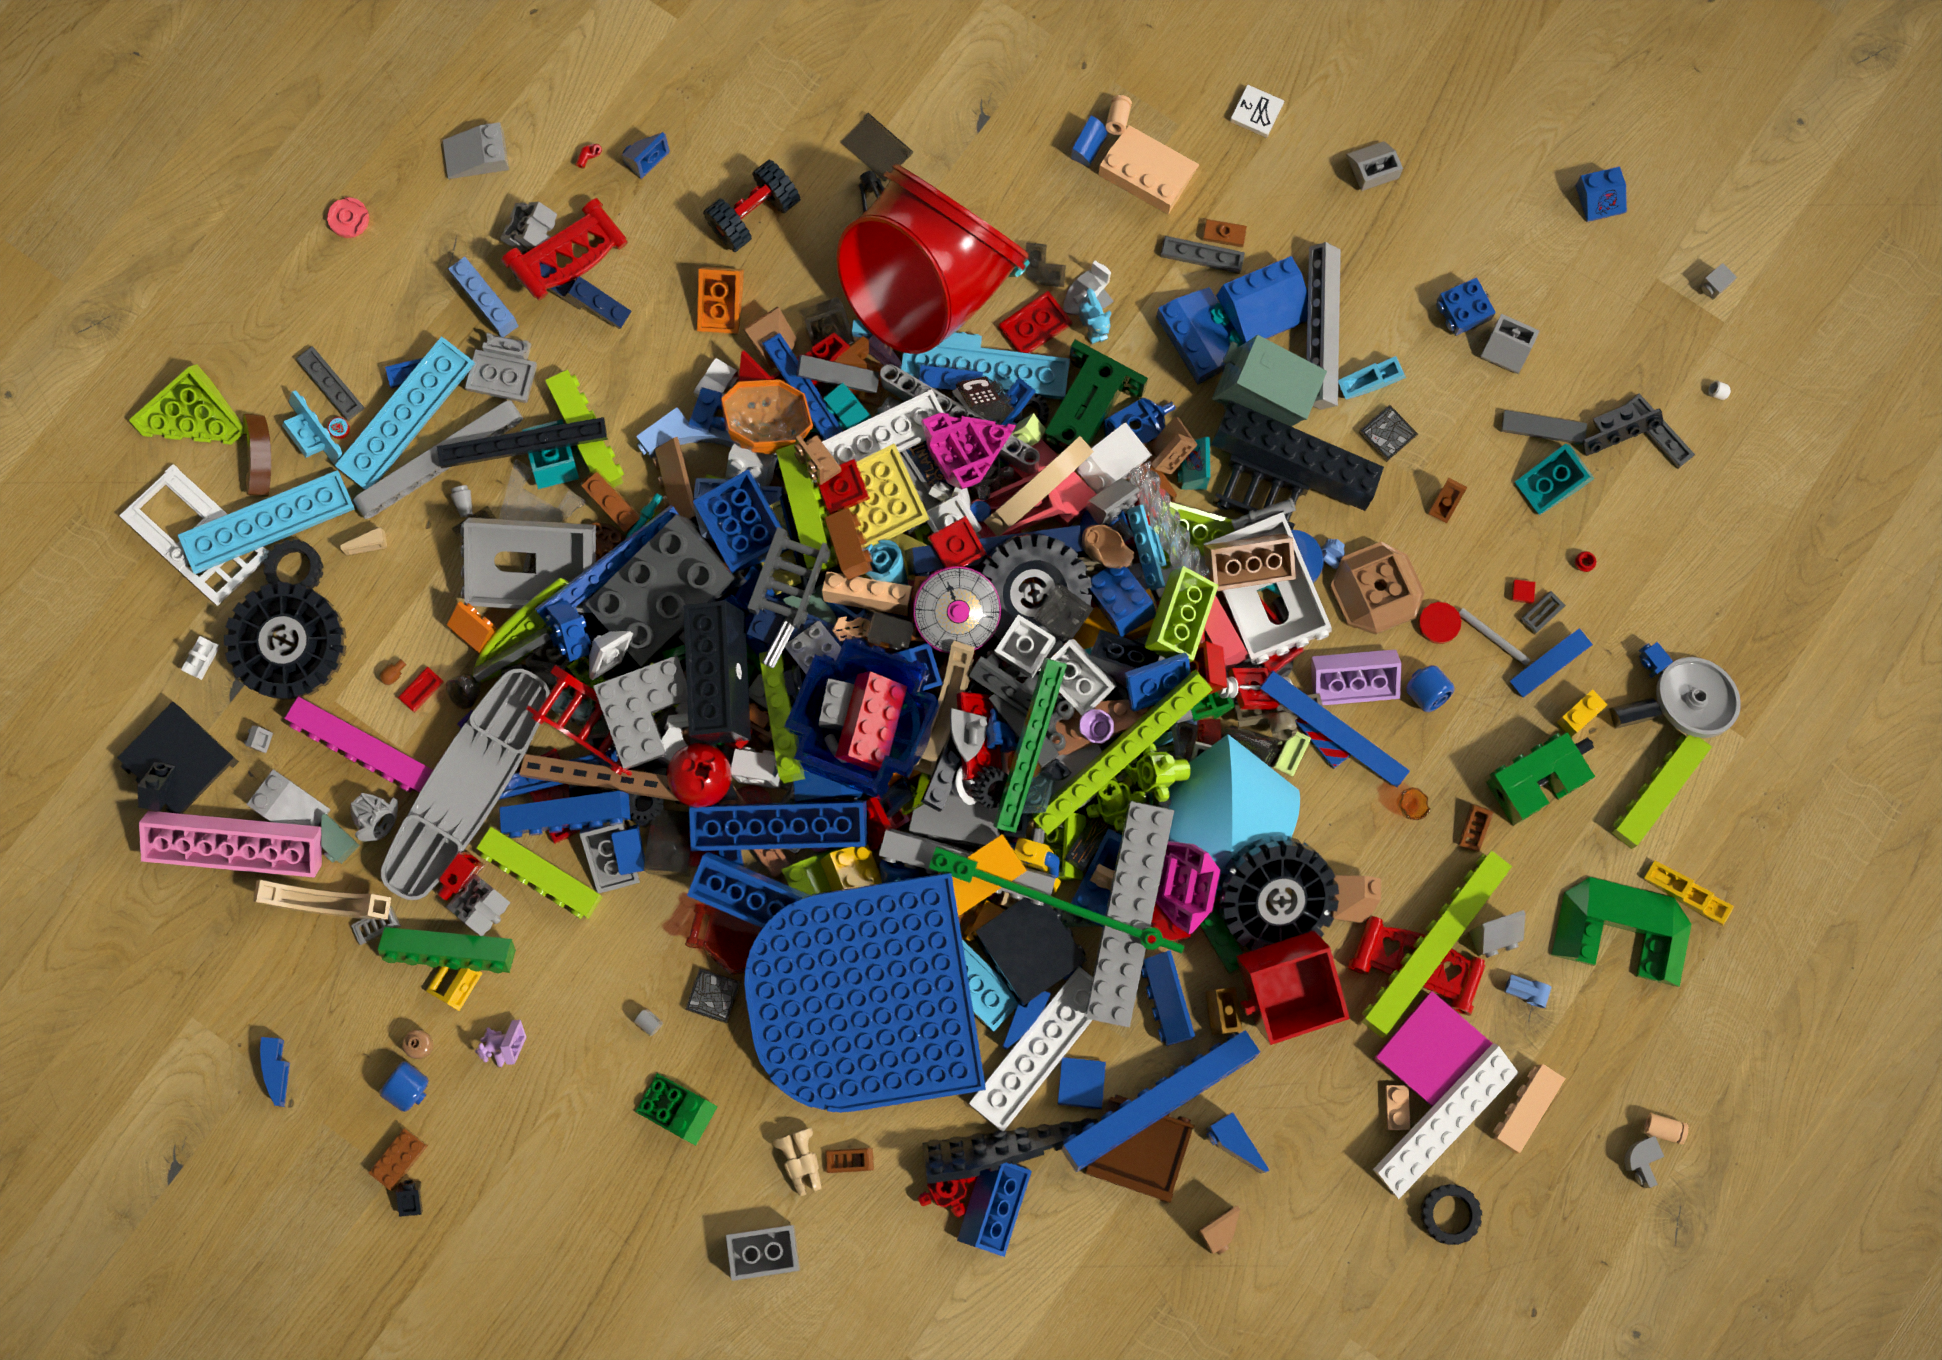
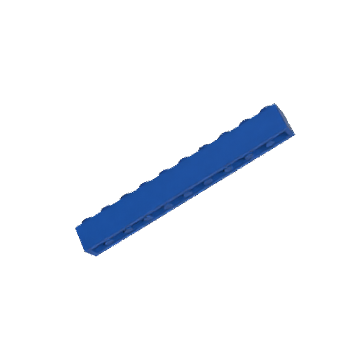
(1160, 1100)

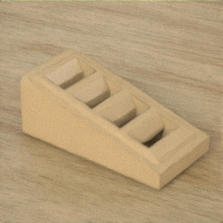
(367, 542)

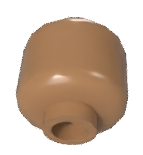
(424, 1047)

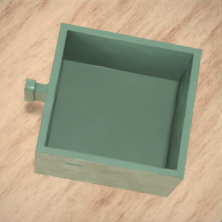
(1269, 380)

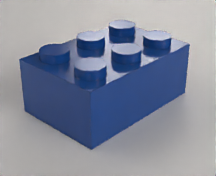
(1121, 599)

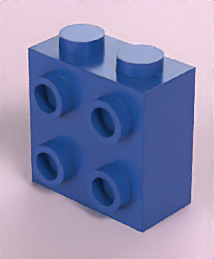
(1465, 306)
(568, 630)

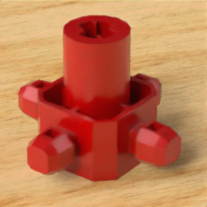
(943, 1199)

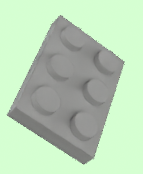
(501, 376)

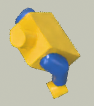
(1037, 857)

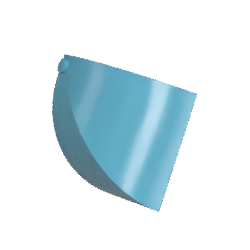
(1231, 803)

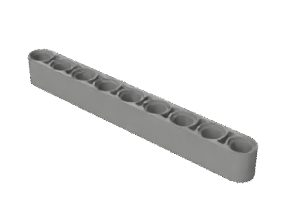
(956, 410)
(427, 466)

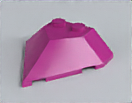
(964, 446)

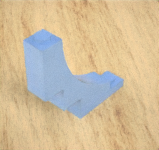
(676, 425)

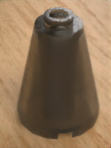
(1259, 744)

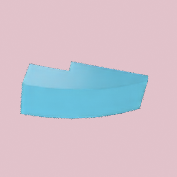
(1372, 378)

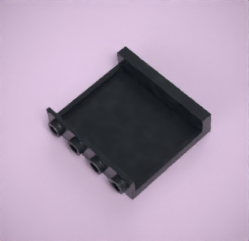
(179, 742)
(1029, 948)

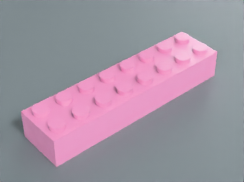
(230, 844)

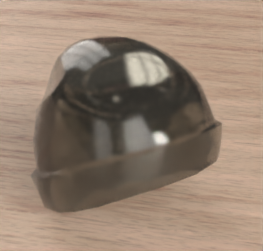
(463, 690)

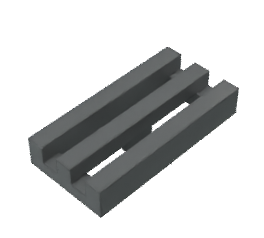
(1530, 624)

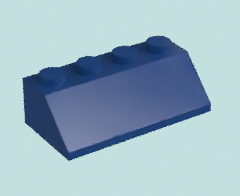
(1167, 998)
(994, 1208)

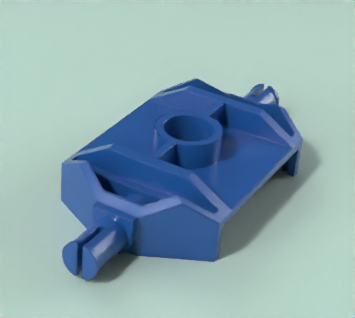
(1146, 413)

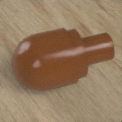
(392, 673)

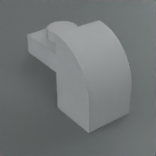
(1639, 1156)

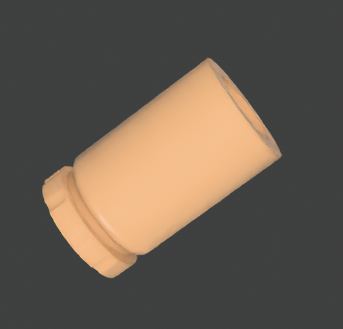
(1118, 115)
(1666, 1128)

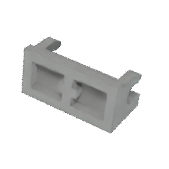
(507, 346)

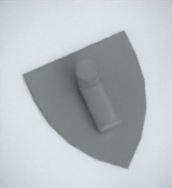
(1079, 290)
(967, 732)

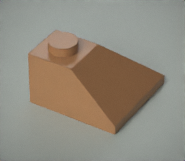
(766, 328)
(1356, 898)
(1220, 1231)

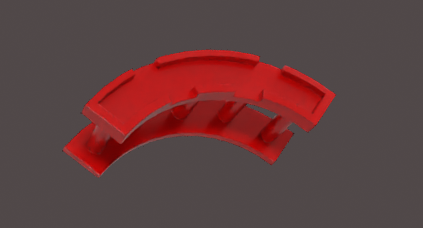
(581, 692)

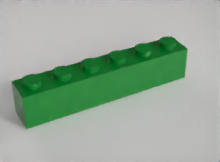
(446, 950)

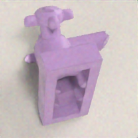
(504, 1046)

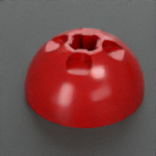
(688, 780)

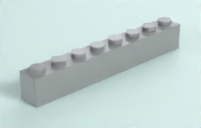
(1324, 319)
(919, 852)

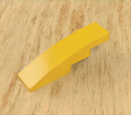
(1688, 893)

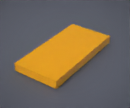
(995, 858)

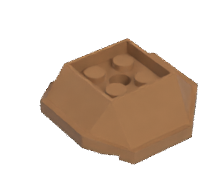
(1365, 605)

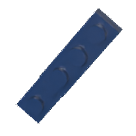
(582, 293)

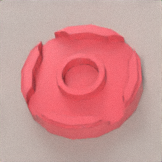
(348, 217)

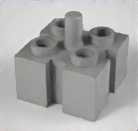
(528, 225)
(478, 905)

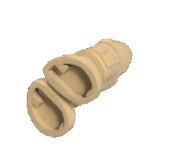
(800, 1167)

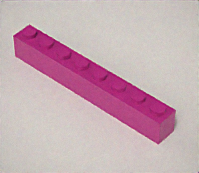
(358, 746)

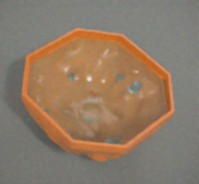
(765, 415)

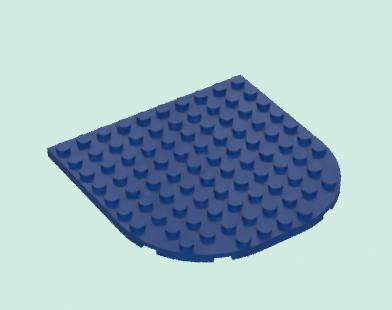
(865, 997)

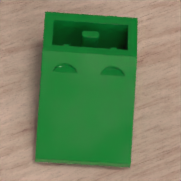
(676, 1109)

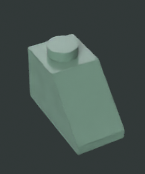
(336, 841)

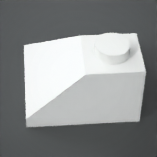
(608, 652)

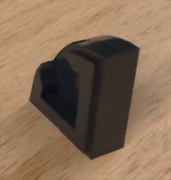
(1056, 771)

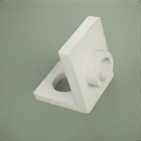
(1102, 274)

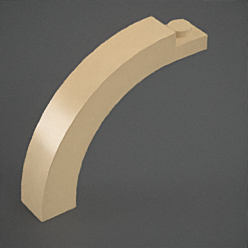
(1039, 486)
(955, 681)
(322, 902)

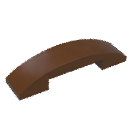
(259, 455)

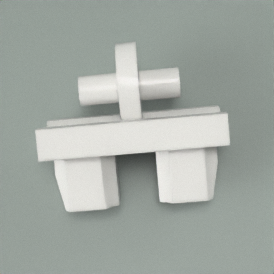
(200, 658)

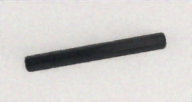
(793, 534)

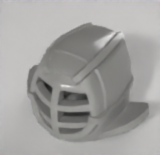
(367, 813)

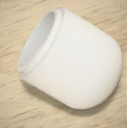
(1722, 391)

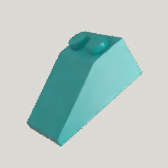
(552, 465)
(1554, 479)

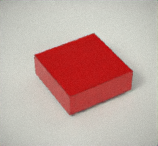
(1523, 591)

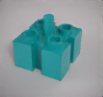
(846, 407)

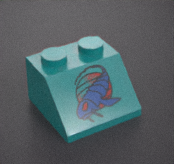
(1196, 467)

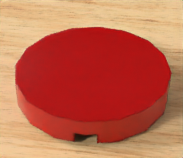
(1440, 622)

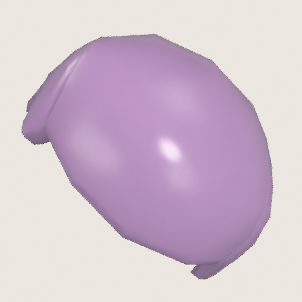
(1096, 726)

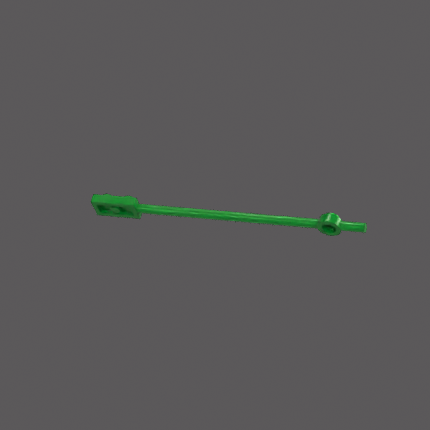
(965, 868)

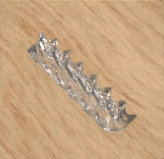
(1166, 520)

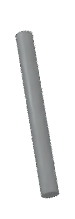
(1494, 637)

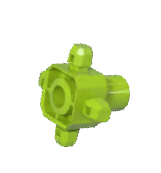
(1159, 771)
(1113, 803)

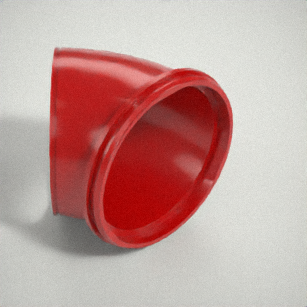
(920, 264)

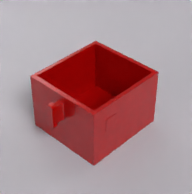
(1292, 987)

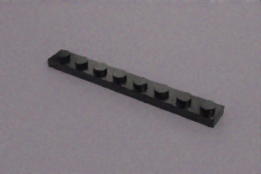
(522, 442)

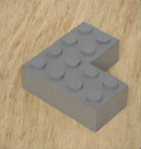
(630, 704)

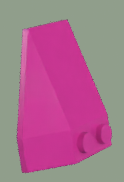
(1187, 885)

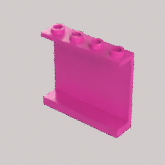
(1432, 1048)

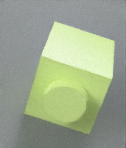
(1029, 430)

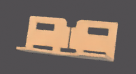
(842, 624)

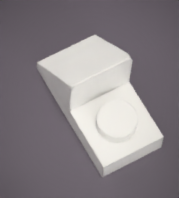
(943, 491)

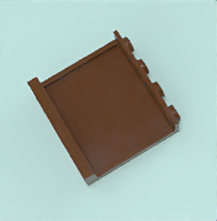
(1148, 1159)

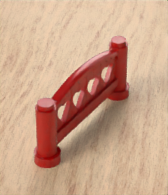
(528, 265)
(1372, 954)

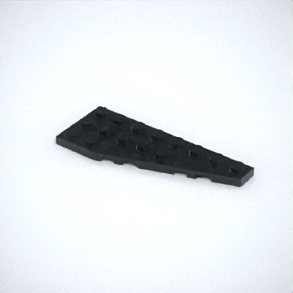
(968, 1155)

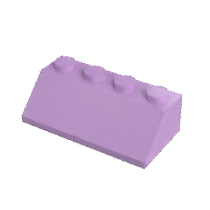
(1357, 677)

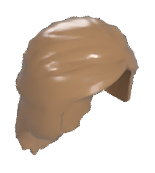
(1106, 547)

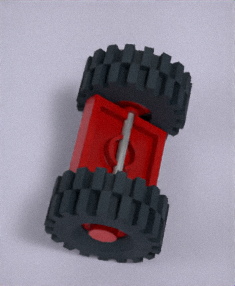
(771, 186)

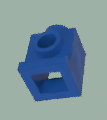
(1654, 658)

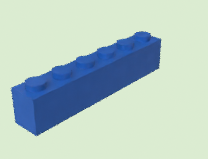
(565, 813)

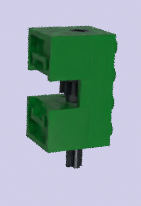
(1555, 763)

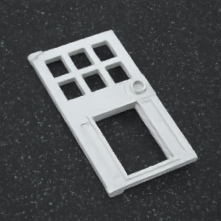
(173, 551)

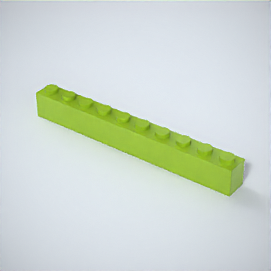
(1123, 751)
(1436, 944)

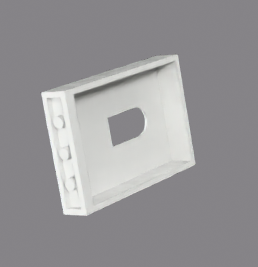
(1306, 614)

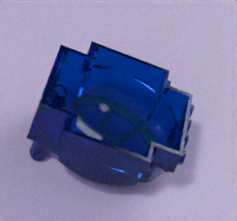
(912, 728)

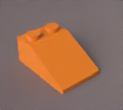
(719, 299)

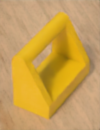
(458, 990)

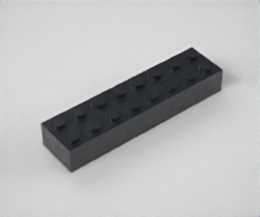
(1297, 455)

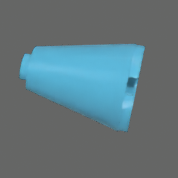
(887, 563)

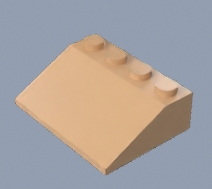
(1147, 169)

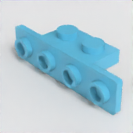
(308, 432)
(1148, 548)

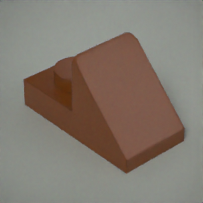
(855, 354)
(1447, 500)

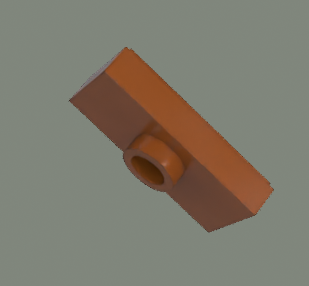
(1224, 233)

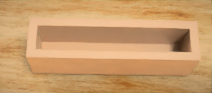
(867, 593)
(1528, 1109)

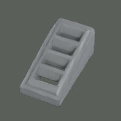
(394, 923)

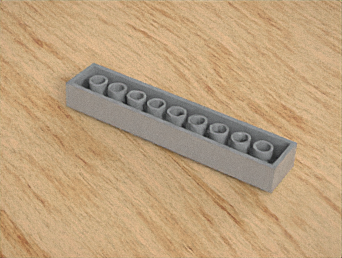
(1132, 903)

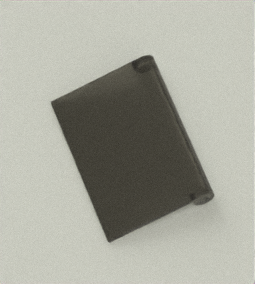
(876, 146)

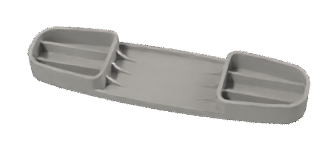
(464, 785)

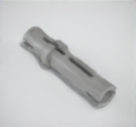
(1253, 517)

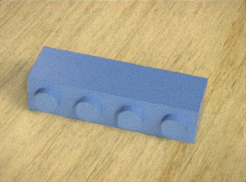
(483, 297)

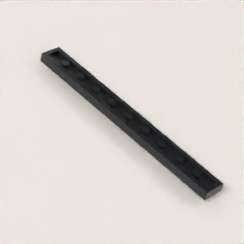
(950, 759)

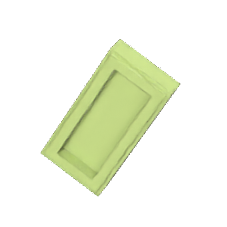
(1292, 754)

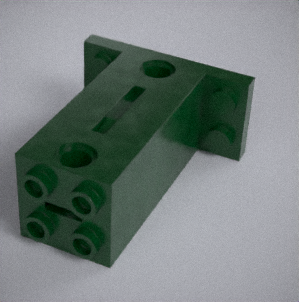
(1090, 396)

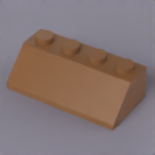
(675, 478)
(1251, 561)

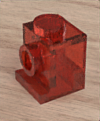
(1210, 731)

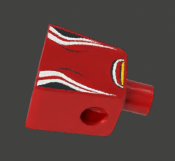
(463, 867)

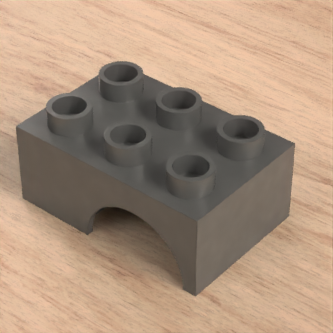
(654, 585)

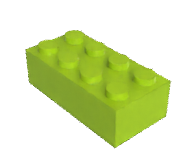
(1181, 614)

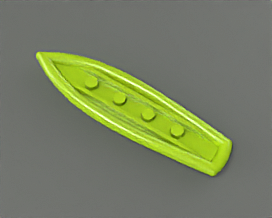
(518, 627)

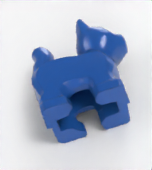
(1000, 734)

